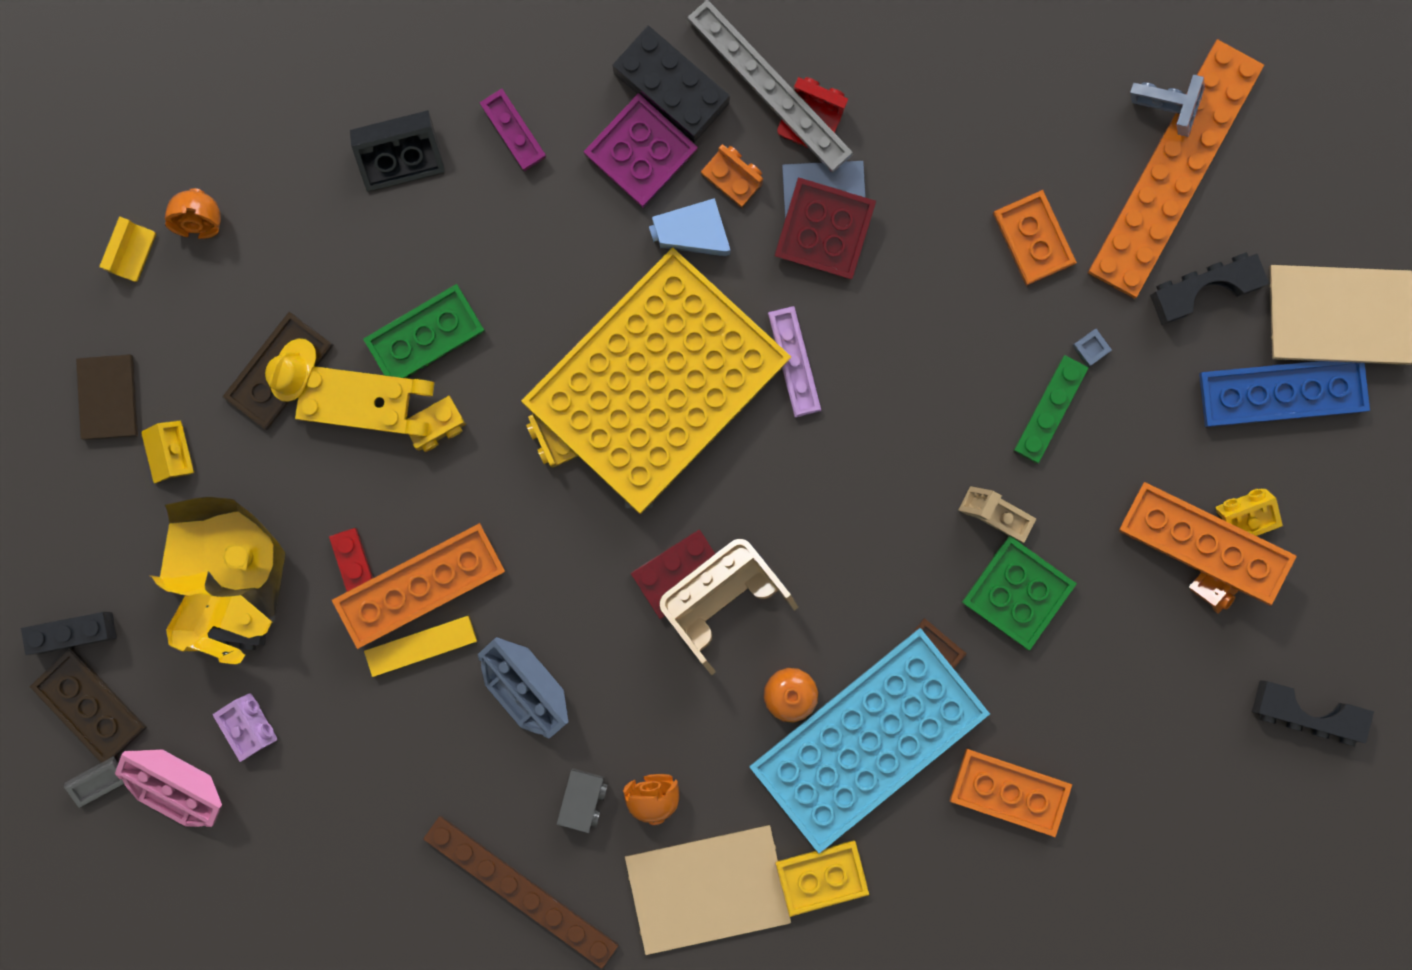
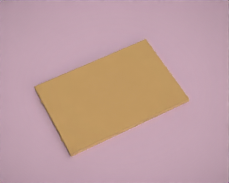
(1341, 314)
(707, 889)

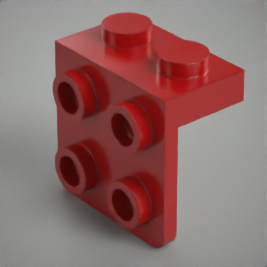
(825, 103)

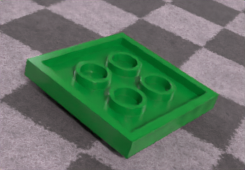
(1019, 593)

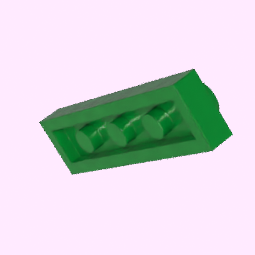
(1050, 409)

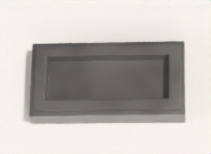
(93, 782)

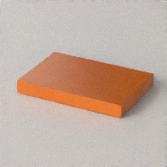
(1034, 237)

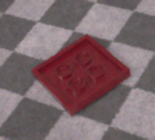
(825, 228)

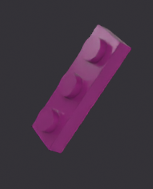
(512, 129)

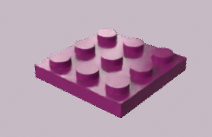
(640, 150)

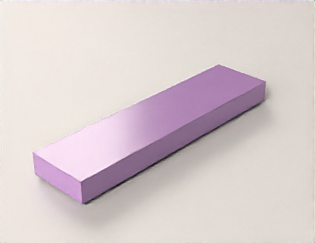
(797, 371)

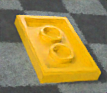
(822, 878)

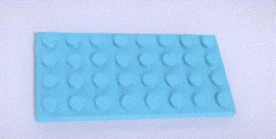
(869, 740)

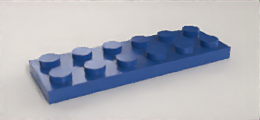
(1283, 392)

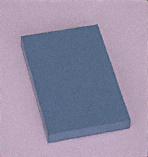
(847, 177)

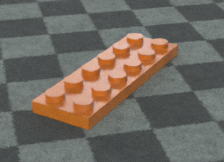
(1207, 543)
(418, 586)

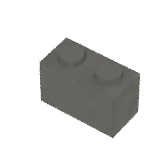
(581, 800)

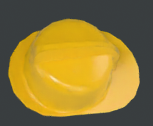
(291, 369)

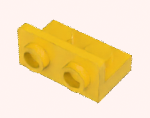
(443, 421)
(553, 448)
(1253, 512)

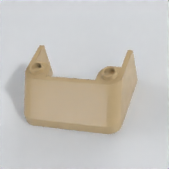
(713, 587)

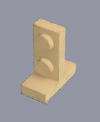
(997, 513)

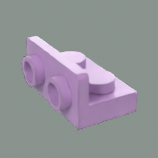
(245, 726)

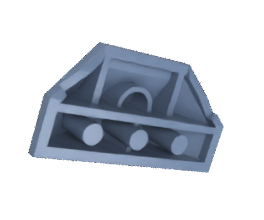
(523, 687)

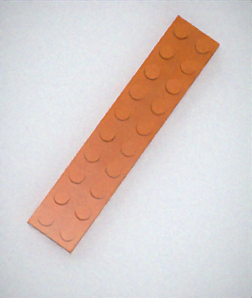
(1174, 173)

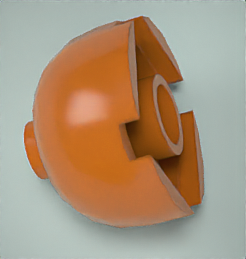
(193, 213)
(791, 695)
(652, 799)

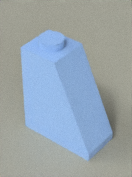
(692, 229)

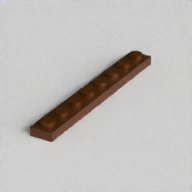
(521, 892)

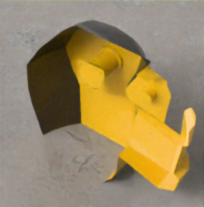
(220, 560)

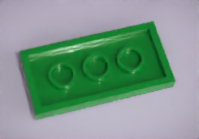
(424, 334)

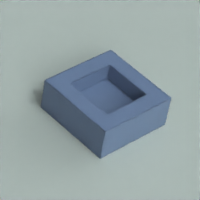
(1092, 347)

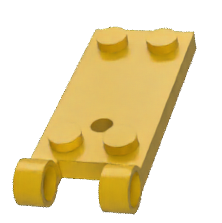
(350, 399)

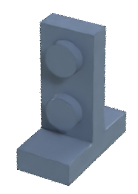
(1172, 101)

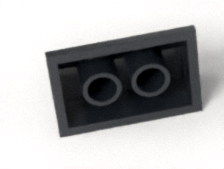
(397, 150)

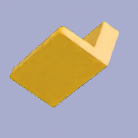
(128, 250)
(167, 451)

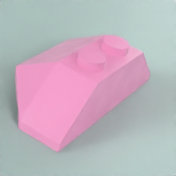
(170, 786)

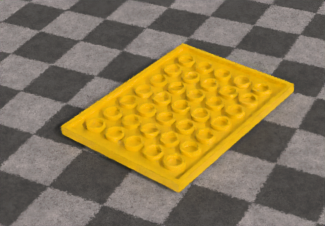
(656, 380)

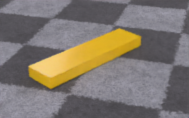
(420, 646)

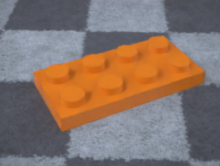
(1010, 792)

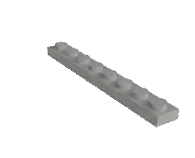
(770, 86)

